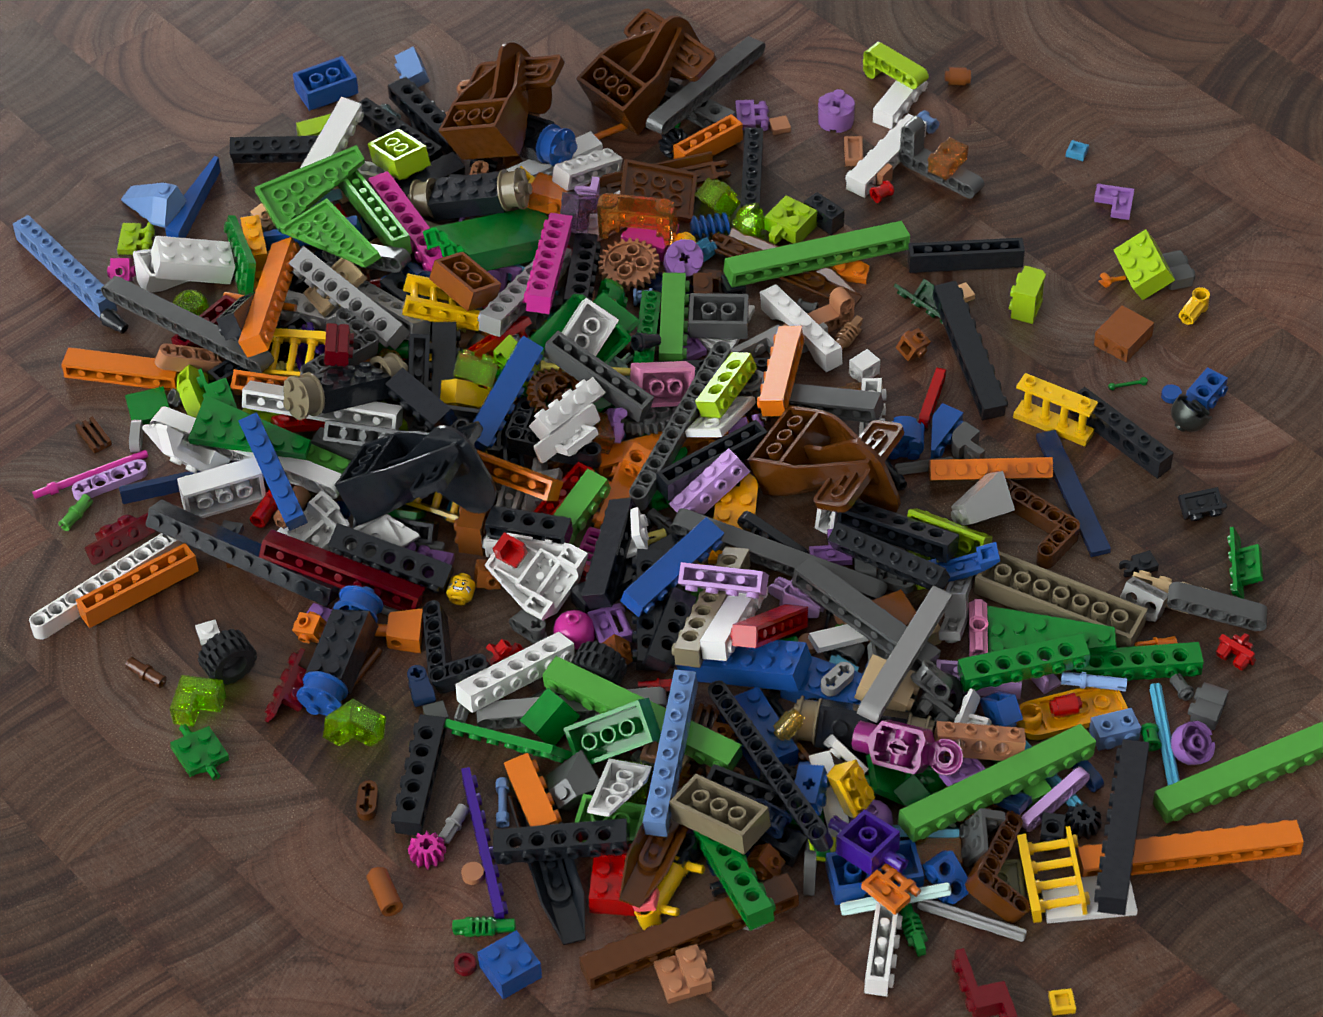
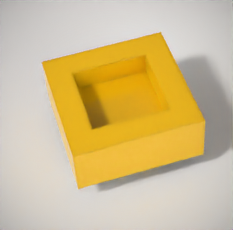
(1062, 1002)

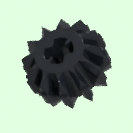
(671, 138)
(1083, 820)

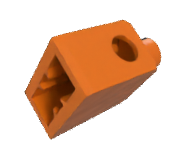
(403, 630)

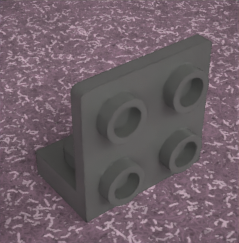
(975, 832)

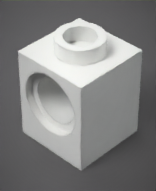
(864, 366)

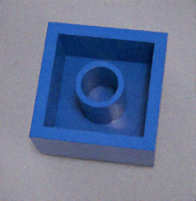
(509, 964)

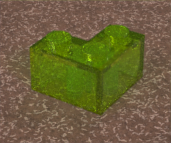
(718, 197)
(476, 368)
(195, 695)
(355, 722)

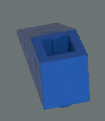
(944, 423)

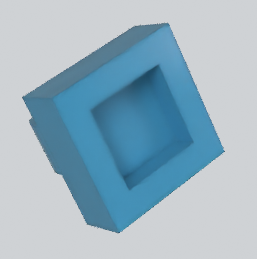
(707, 248)

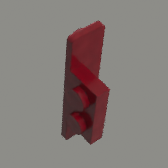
(117, 536)
(287, 691)

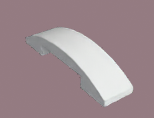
(832, 804)

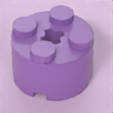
(836, 111)
(687, 250)

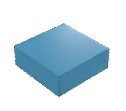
(1077, 150)

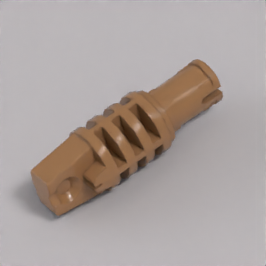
(849, 332)

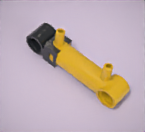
(681, 868)

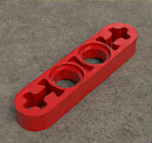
(932, 396)

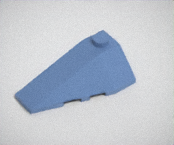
(155, 202)

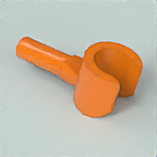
(1107, 280)

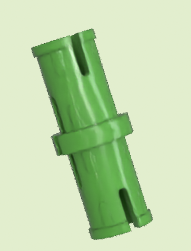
(75, 512)

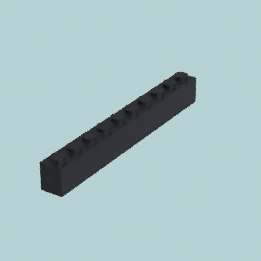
(234, 550)
(1123, 827)

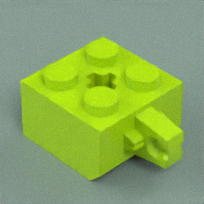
(790, 221)
(1027, 294)

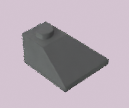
(572, 780)

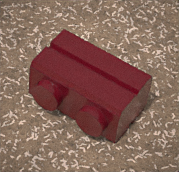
(337, 344)

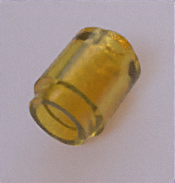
(788, 724)

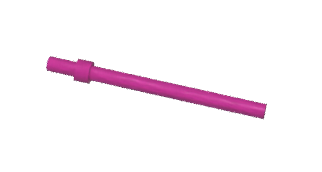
(53, 488)

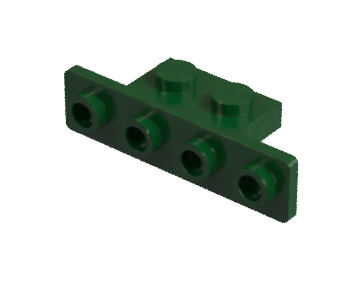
(921, 297)

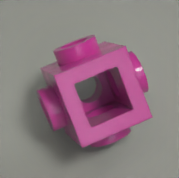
(125, 264)

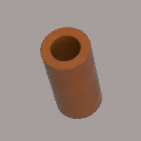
(384, 891)

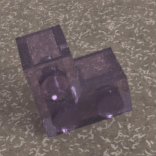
(580, 206)

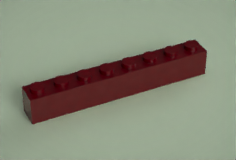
(339, 570)

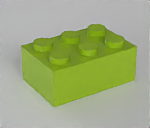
(399, 154)
(1144, 264)

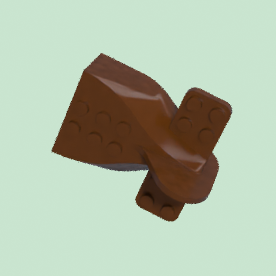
(635, 72)
(494, 107)
(819, 451)

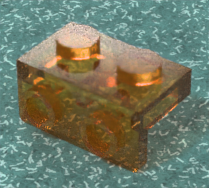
(930, 847)

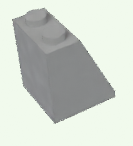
(983, 500)

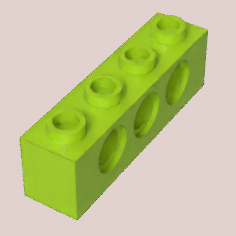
(726, 385)

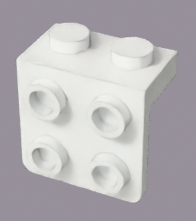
(639, 532)

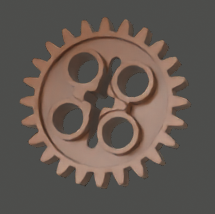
(629, 263)

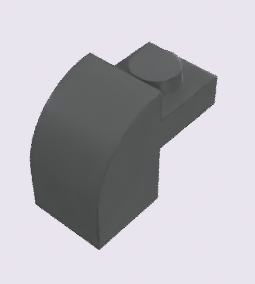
(966, 442)

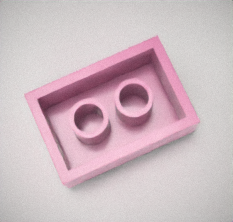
(663, 380)

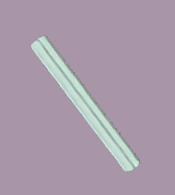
(869, 904)

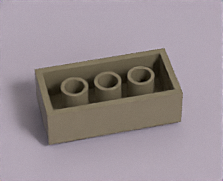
(720, 813)

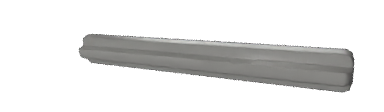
(973, 919)

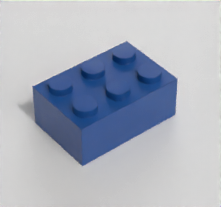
(325, 83)

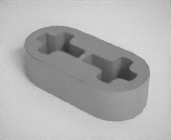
(136, 436)
(840, 681)

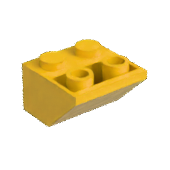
(851, 787)

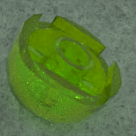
(750, 220)
(191, 301)

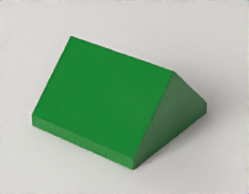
(549, 717)

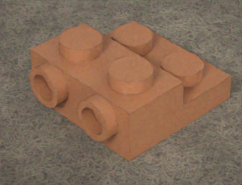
(684, 974)

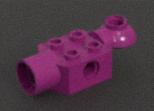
(906, 747)

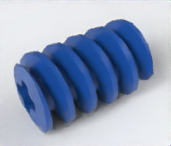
(709, 225)

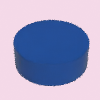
(1170, 393)

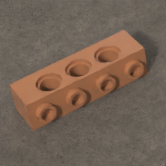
(982, 741)

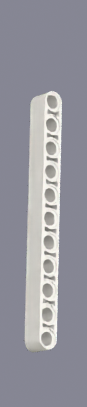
(299, 471)

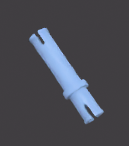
(1093, 681)

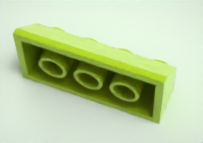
(968, 537)

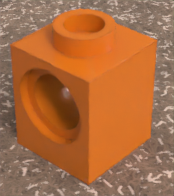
(634, 460)

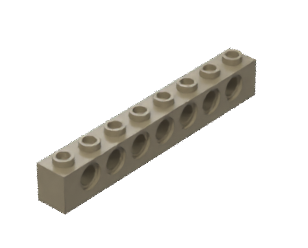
(688, 647)

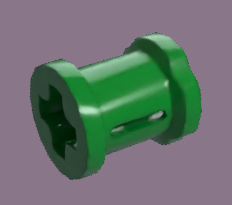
(1151, 736)

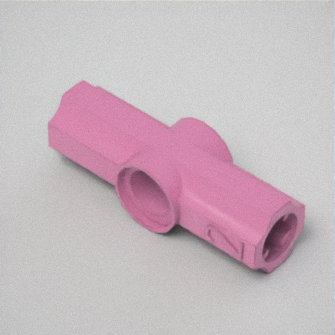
(978, 627)

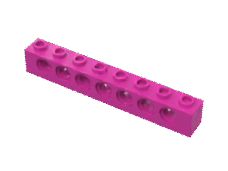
(408, 217)
(548, 263)

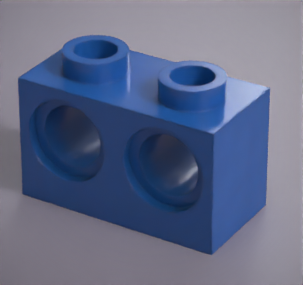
(1208, 388)
(952, 874)

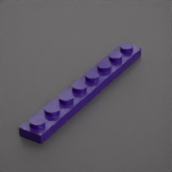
(482, 837)

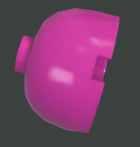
(576, 627)

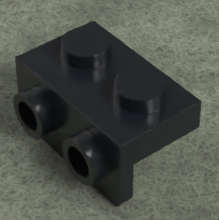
(1201, 503)

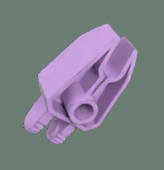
(791, 595)

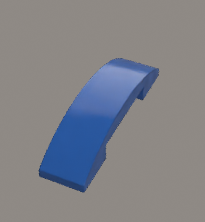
(972, 563)

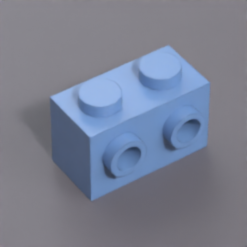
(411, 66)
(1114, 727)

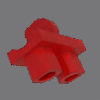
(1238, 646)
(503, 650)

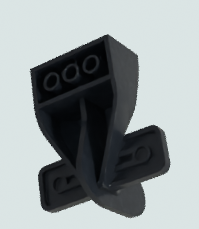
(412, 466)

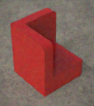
(510, 550)

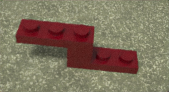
(982, 1000)

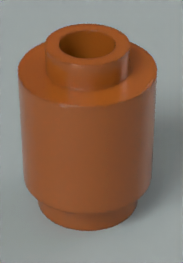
(958, 76)

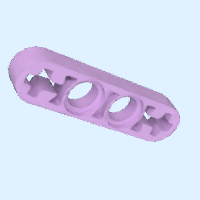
(108, 477)
(1055, 798)

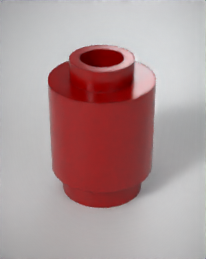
(1065, 705)

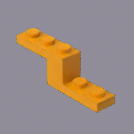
(254, 235)

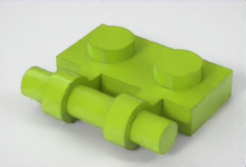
(130, 238)

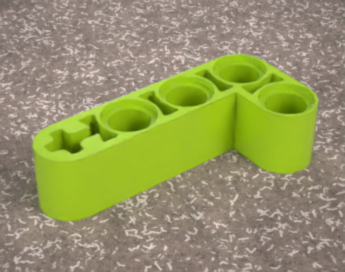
(884, 59)

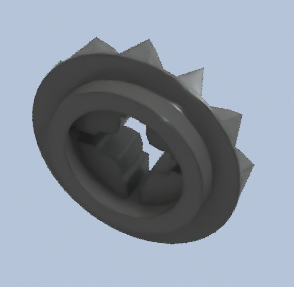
(758, 379)

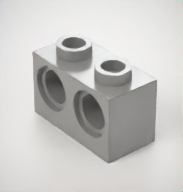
(1145, 594)

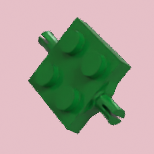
(199, 751)

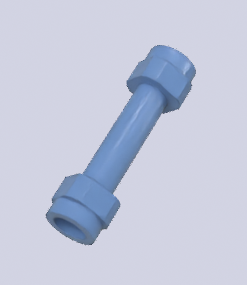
(502, 815)

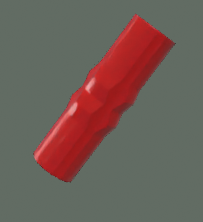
(264, 510)

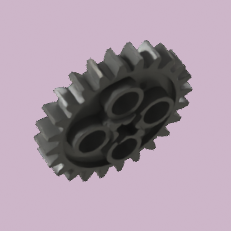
(653, 422)

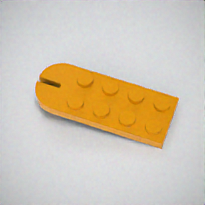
(733, 504)
(1041, 725)

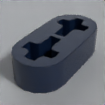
(1095, 781)

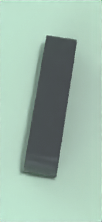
(392, 258)
(1217, 606)

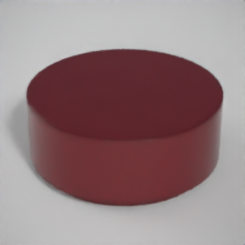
(465, 964)

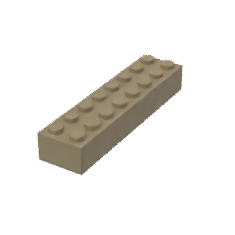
(1050, 594)

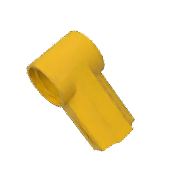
(1195, 306)

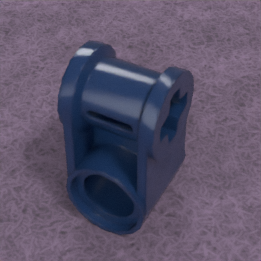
(420, 687)
(775, 818)

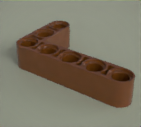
(1060, 526)
(983, 878)

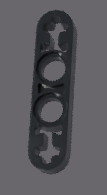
(755, 525)

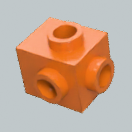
(309, 627)

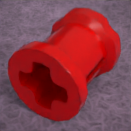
(881, 191)

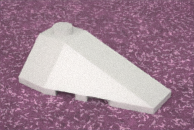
(146, 275)
(617, 785)

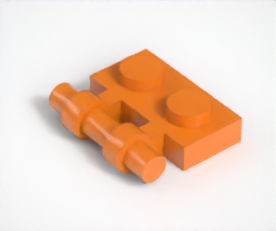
(887, 892)

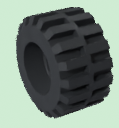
(227, 656)
(601, 661)

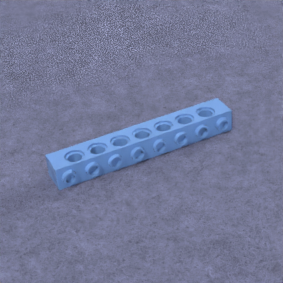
(62, 264)
(670, 753)

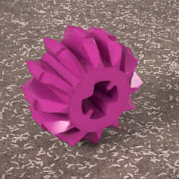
(427, 850)

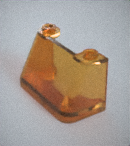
(637, 212)

